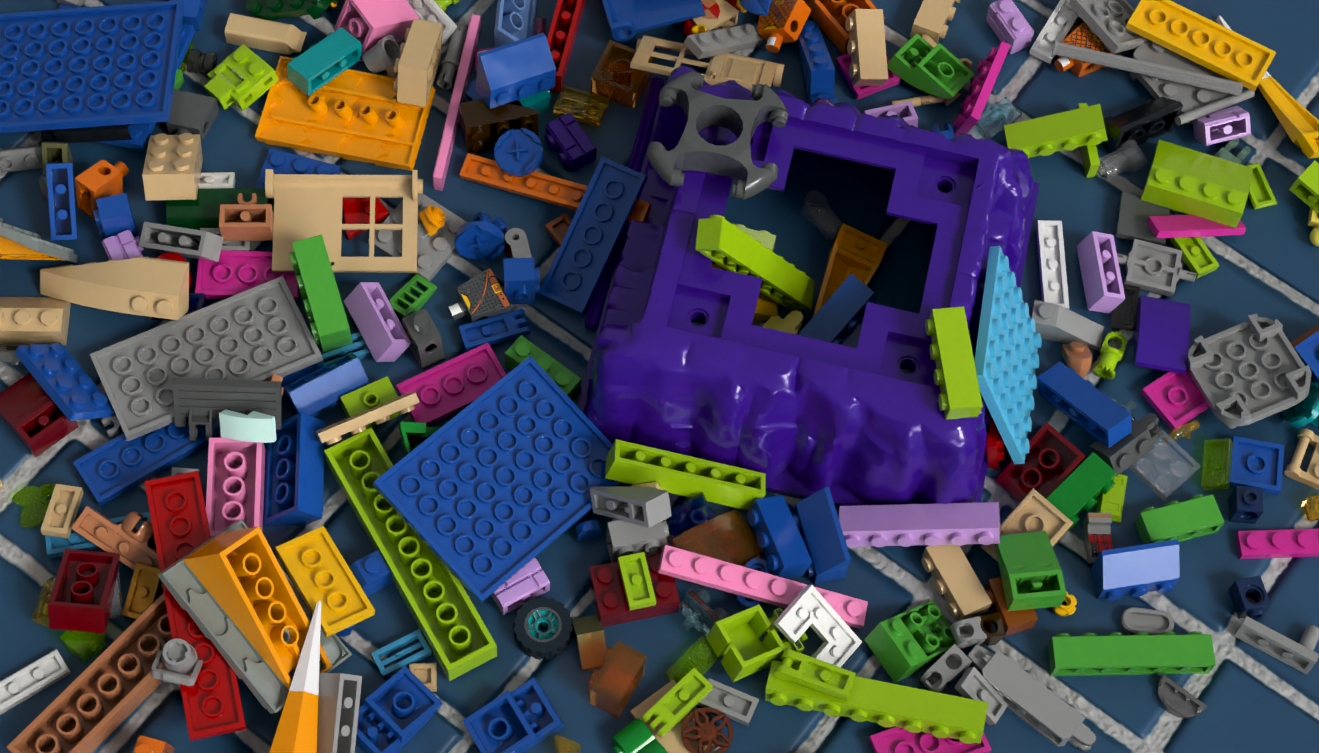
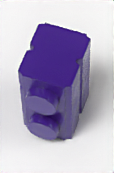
(570, 142)

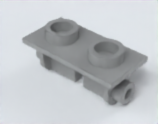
(21, 159)

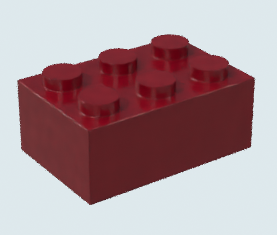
(611, 598)

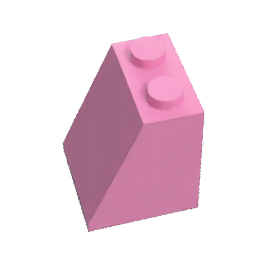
(375, 19)

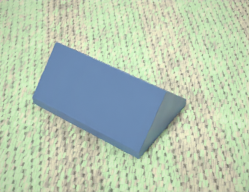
(514, 21)

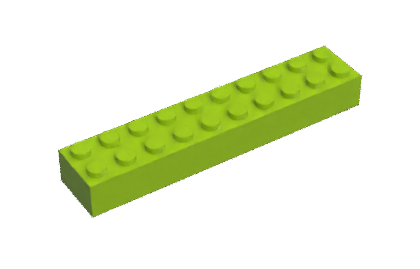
(423, 581)

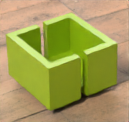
(740, 645)

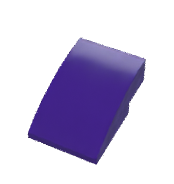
(1162, 334)

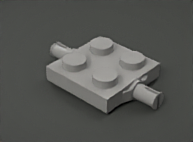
(1154, 267)

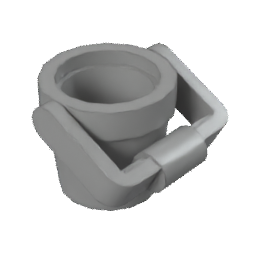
(383, 56)
(178, 662)

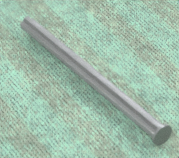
(1146, 68)

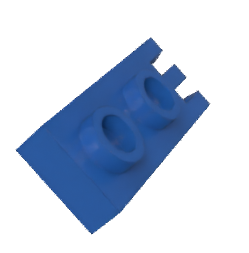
(494, 329)

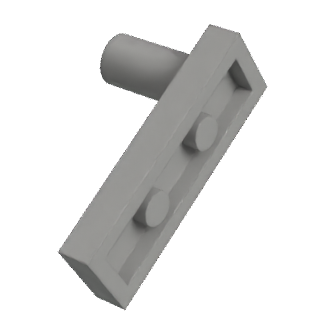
(1297, 655)

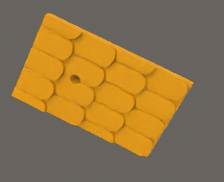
(346, 118)

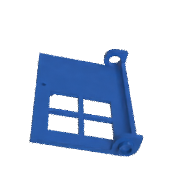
(635, 16)

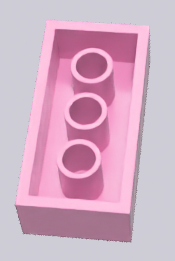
(235, 483)

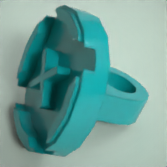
(1305, 411)

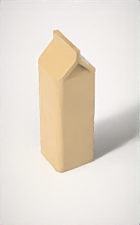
(264, 34)

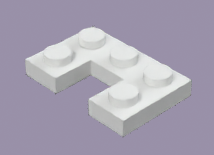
(814, 611)

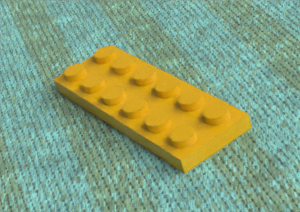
(1202, 41)

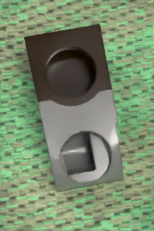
(978, 631)

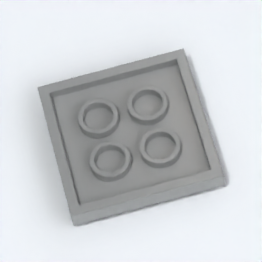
(1109, 22)
(431, 250)

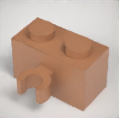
(246, 220)

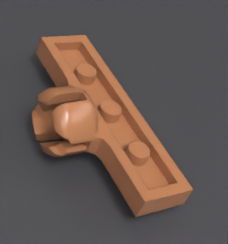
(119, 538)

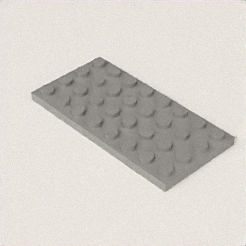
(229, 340)

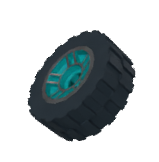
(547, 614)

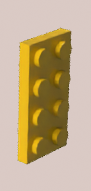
(324, 575)

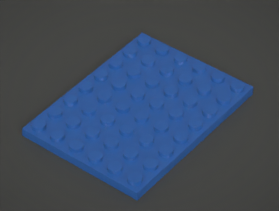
(88, 66)
(500, 479)

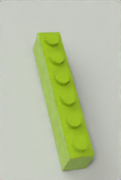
(684, 474)

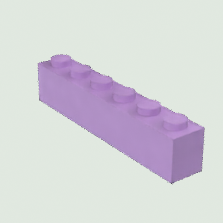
(920, 524)

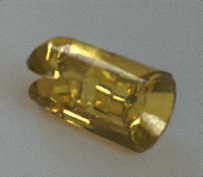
(40, 612)

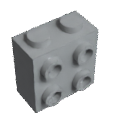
(629, 538)

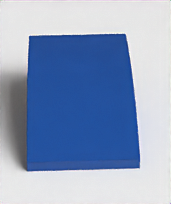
(395, 713)
(514, 720)

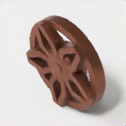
(707, 731)

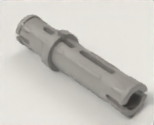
(451, 62)

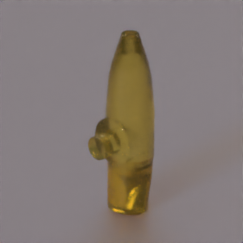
(1184, 430)

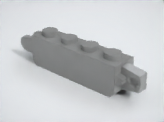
(1033, 701)

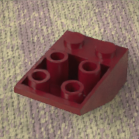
(33, 415)

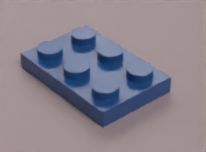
(290, 163)

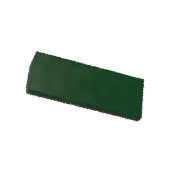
(206, 208)

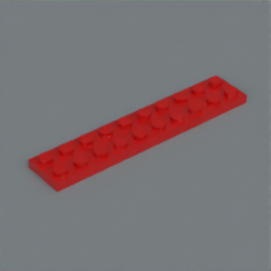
(179, 527)

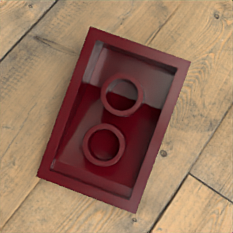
(1045, 466)
(83, 591)

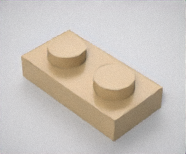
(62, 511)

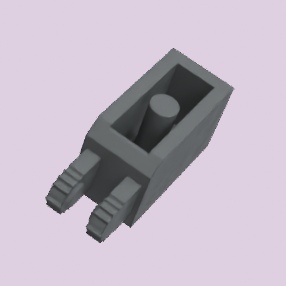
(1132, 446)

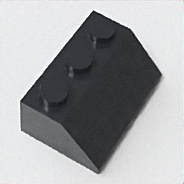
(1141, 123)

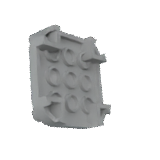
(1190, 96)
(1248, 371)

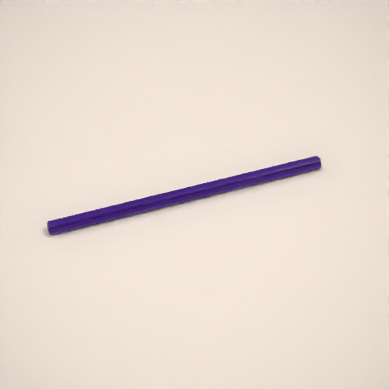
(636, 160)

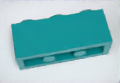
(324, 61)

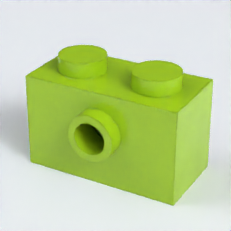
(369, 397)

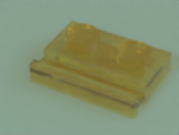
(582, 105)

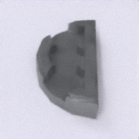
(1178, 700)

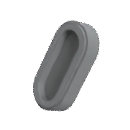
(1146, 620)

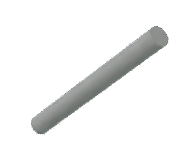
(1213, 107)

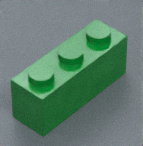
(1082, 488)

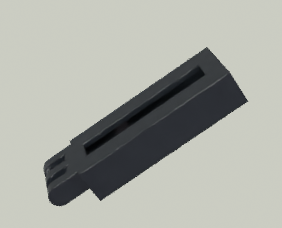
(88, 134)

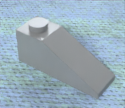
(1064, 325)
(632, 504)

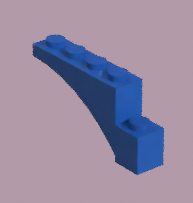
(816, 63)

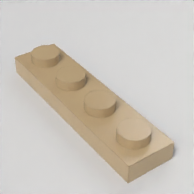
(379, 414)

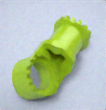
(1110, 356)

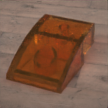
(722, 538)

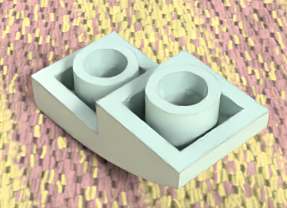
(247, 428)

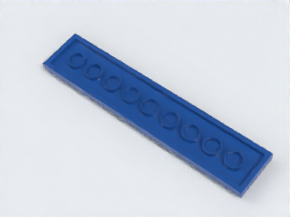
(125, 464)

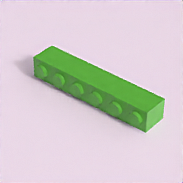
(1130, 654)

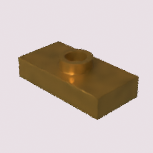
(142, 590)

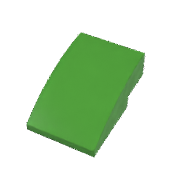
(930, 68)

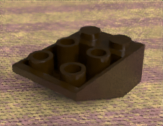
(484, 126)

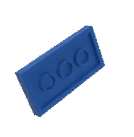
(64, 381)

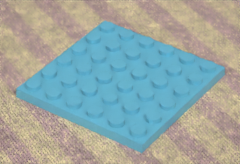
(1007, 355)

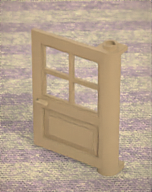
(721, 68)
(314, 206)

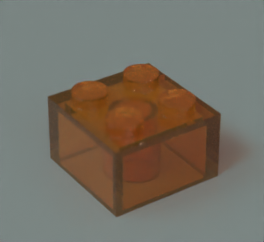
(616, 79)
(617, 679)

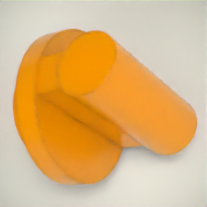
(432, 219)

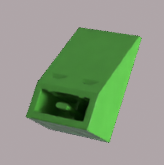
(1030, 571)
(911, 640)

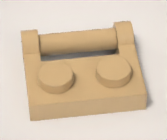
(1293, 470)

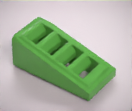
(405, 292)

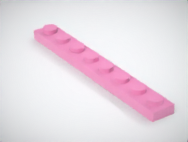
(752, 583)

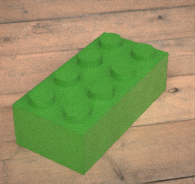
(320, 293)

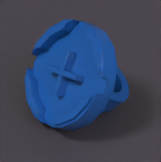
(518, 152)
(479, 239)

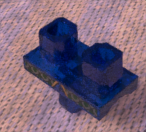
(689, 514)

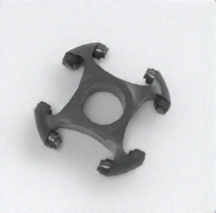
(709, 110)

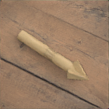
(925, 100)

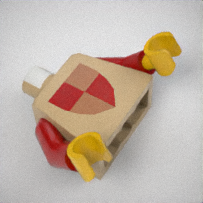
(718, 15)

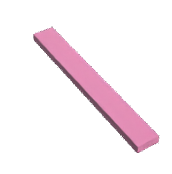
(458, 96)

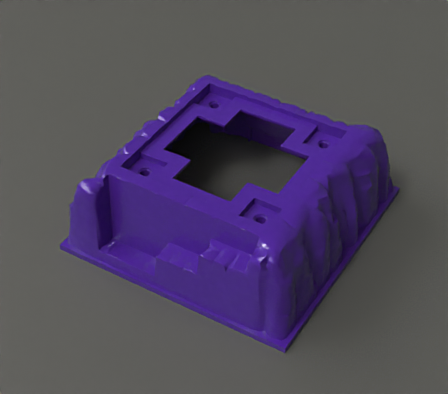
(788, 401)

